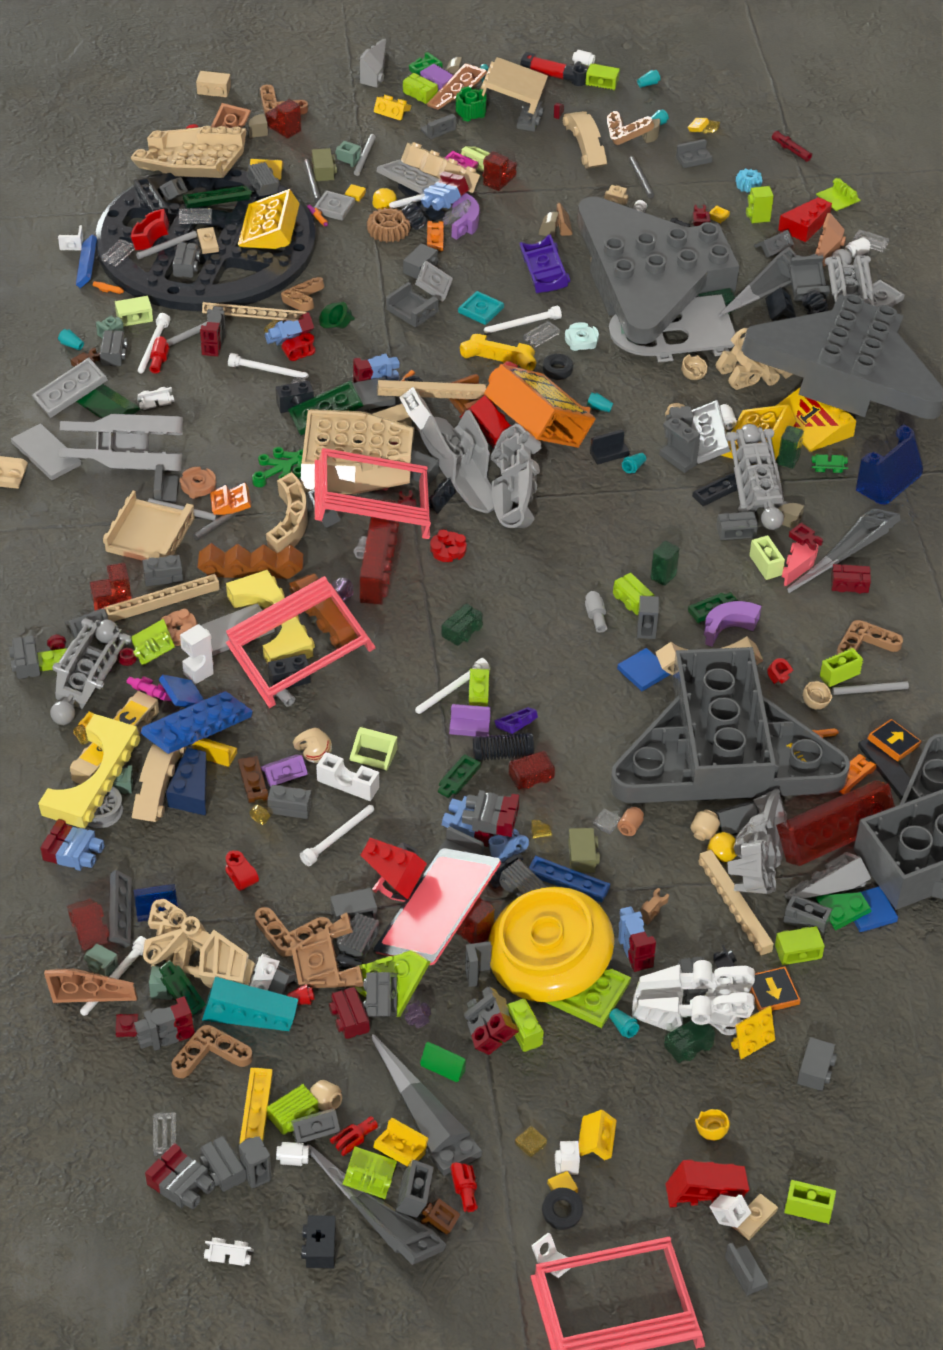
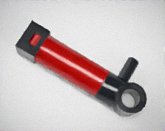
(574, 73)

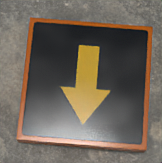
(894, 740)
(774, 989)

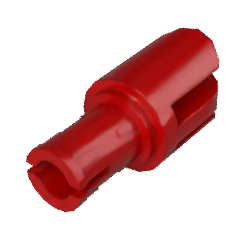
(158, 354)
(353, 1135)
(465, 1185)

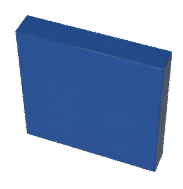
(643, 669)
(181, 691)
(881, 909)

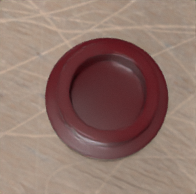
(56, 642)
(127, 657)

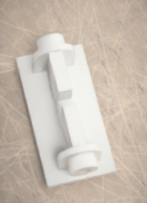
(147, 398)
(264, 972)
(219, 1250)

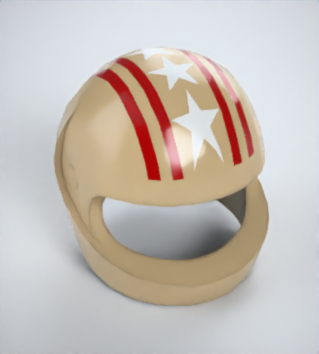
(316, 744)

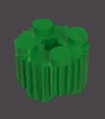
(470, 103)

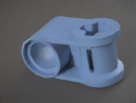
(504, 846)

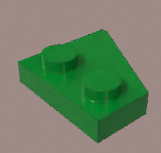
(420, 64)
(845, 908)

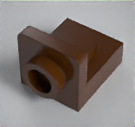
(440, 1215)

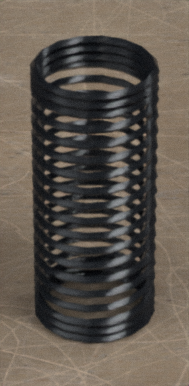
(528, 745)

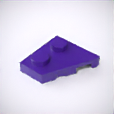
(516, 720)

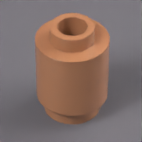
(630, 821)

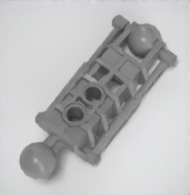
(850, 278)
(759, 483)
(80, 677)

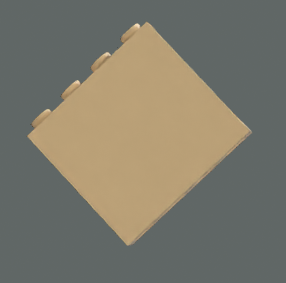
(515, 82)
(147, 529)

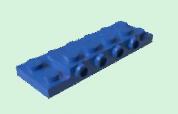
(196, 722)

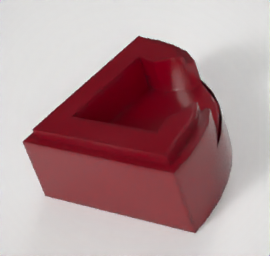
(558, 110)

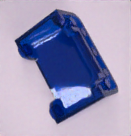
(890, 475)

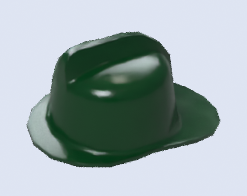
(336, 315)

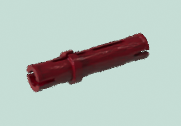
(786, 142)

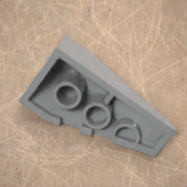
(372, 64)
(840, 874)

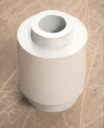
(584, 57)
(858, 247)
(728, 416)
(292, 1153)

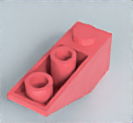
(799, 562)

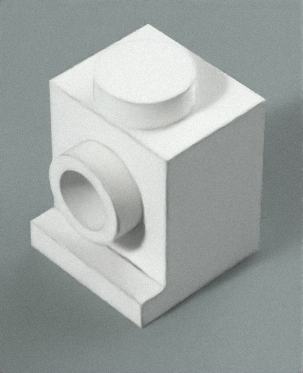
(567, 1158)
(730, 1210)

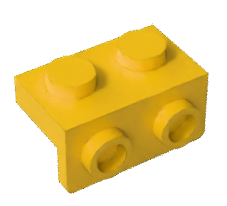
(391, 108)
(401, 1142)

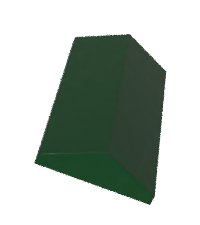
(217, 197)
(105, 401)

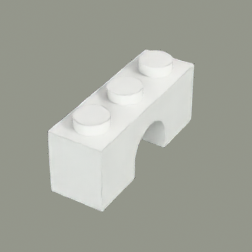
(197, 645)
(335, 774)

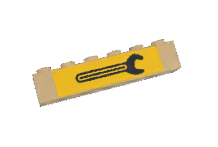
(137, 712)

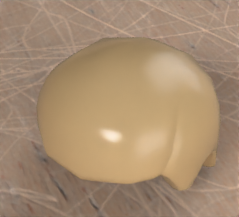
(694, 367)
(816, 695)

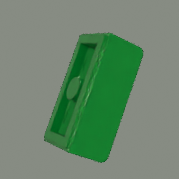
(443, 1062)

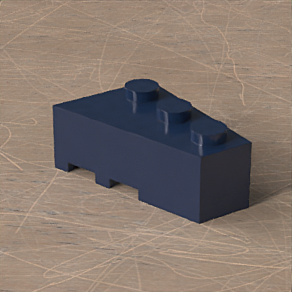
(189, 783)

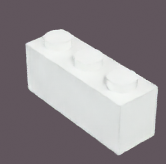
(415, 407)

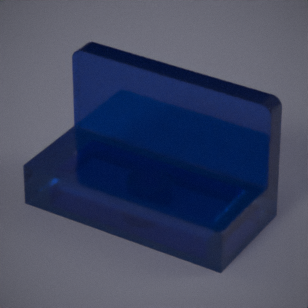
(146, 896)

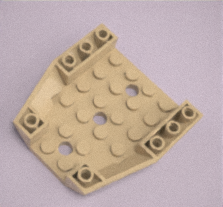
(192, 151)
(341, 432)

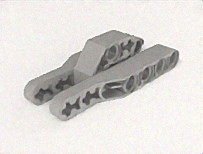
(125, 450)

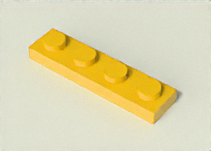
(256, 1103)

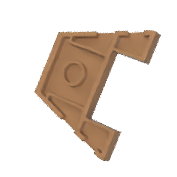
(317, 961)

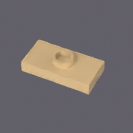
(207, 240)
(761, 1212)

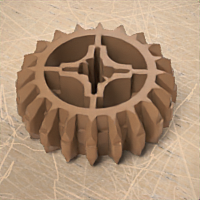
(388, 225)

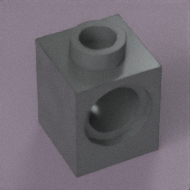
(173, 189)

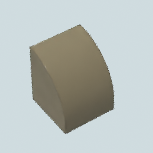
(454, 65)
(258, 126)
(654, 133)
(549, 224)
(792, 514)

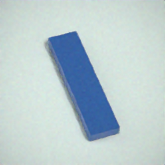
(86, 261)
(569, 878)

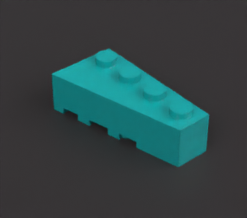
(248, 1006)

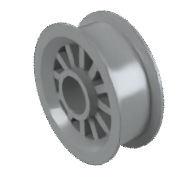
(110, 810)

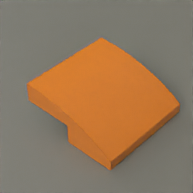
(230, 501)

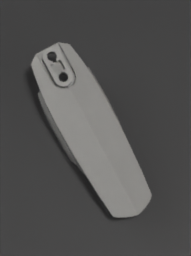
(461, 457)

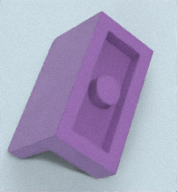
(470, 720)
(284, 769)

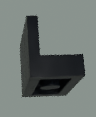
(780, 303)
(608, 447)

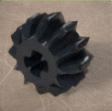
(414, 215)
(814, 302)

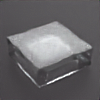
(606, 821)

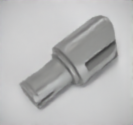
(596, 610)

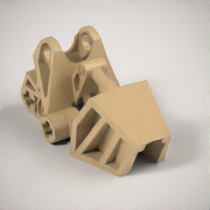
(746, 367)
(176, 943)

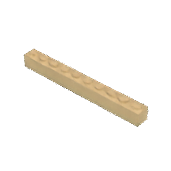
(255, 312)
(431, 389)
(162, 598)
(736, 903)

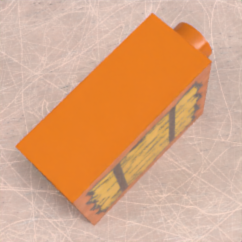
(539, 405)

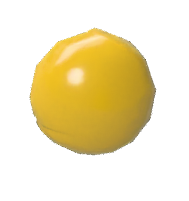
(383, 198)
(722, 846)
(712, 1124)

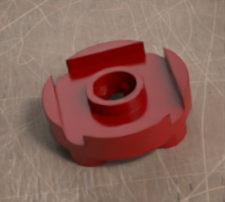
(447, 538)

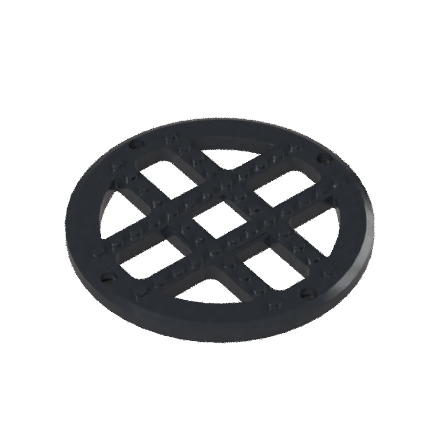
(272, 270)

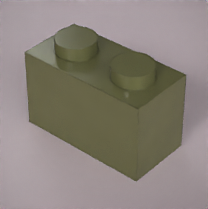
(323, 164)
(582, 850)

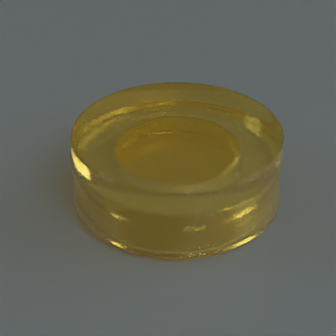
(259, 814)

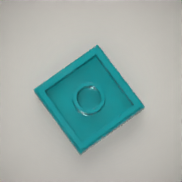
(481, 307)

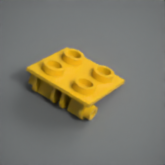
(754, 1033)

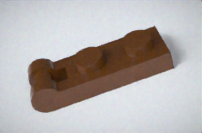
(252, 779)

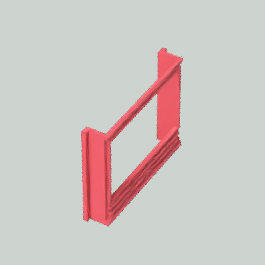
(365, 506)
(279, 614)
(631, 1336)

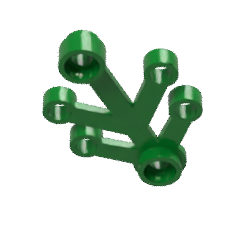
(259, 477)

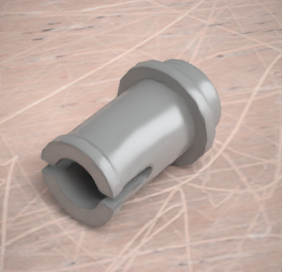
(360, 548)
(286, 697)

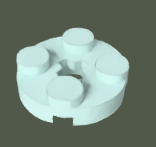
(589, 338)

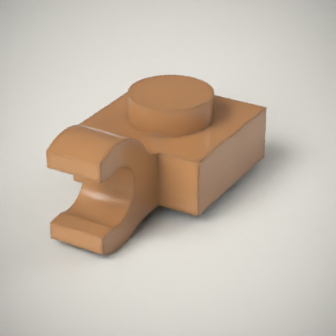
(652, 908)

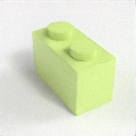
(134, 310)
(767, 557)

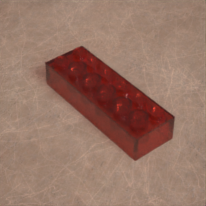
(376, 559)
(832, 823)

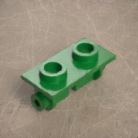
(837, 463)

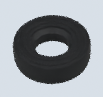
(557, 374)
(552, 1218)

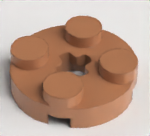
(206, 481)
(177, 619)

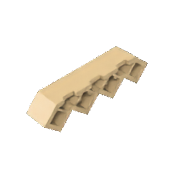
(433, 164)

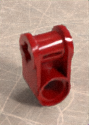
(298, 347)
(240, 870)

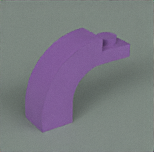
(468, 222)
(731, 615)

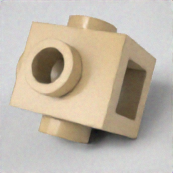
(617, 194)

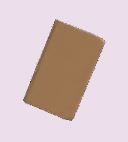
(563, 221)

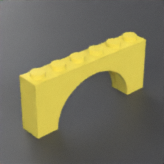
(263, 589)
(80, 803)

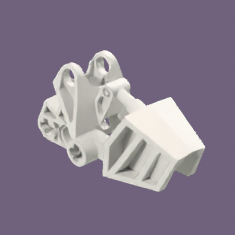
(661, 994)

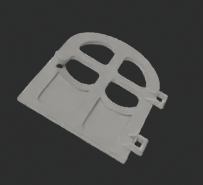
(699, 320)

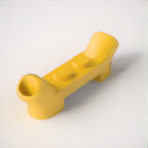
(479, 346)

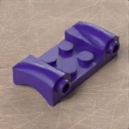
(544, 265)

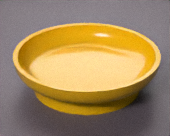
(550, 944)

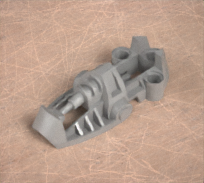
(518, 476)
(759, 848)

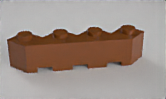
(241, 563)
(328, 615)

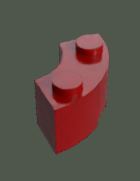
(150, 229)

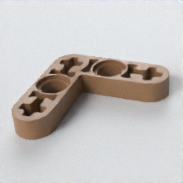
(273, 103)
(640, 127)
(298, 295)
(865, 634)
(289, 938)
(206, 1045)

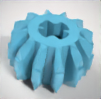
(748, 179)

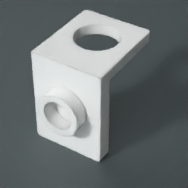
(71, 242)
(550, 1255)

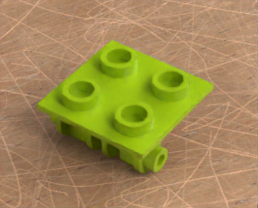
(839, 195)
(152, 642)
(369, 1172)

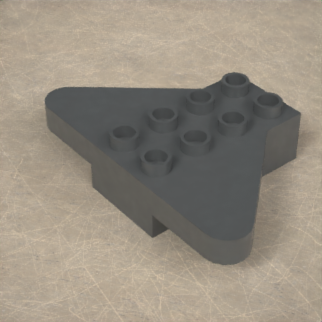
(651, 265)
(849, 358)
(724, 740)
(906, 842)

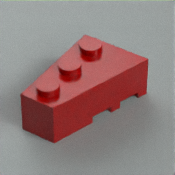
(806, 219)
(489, 420)
(395, 865)
(705, 1181)

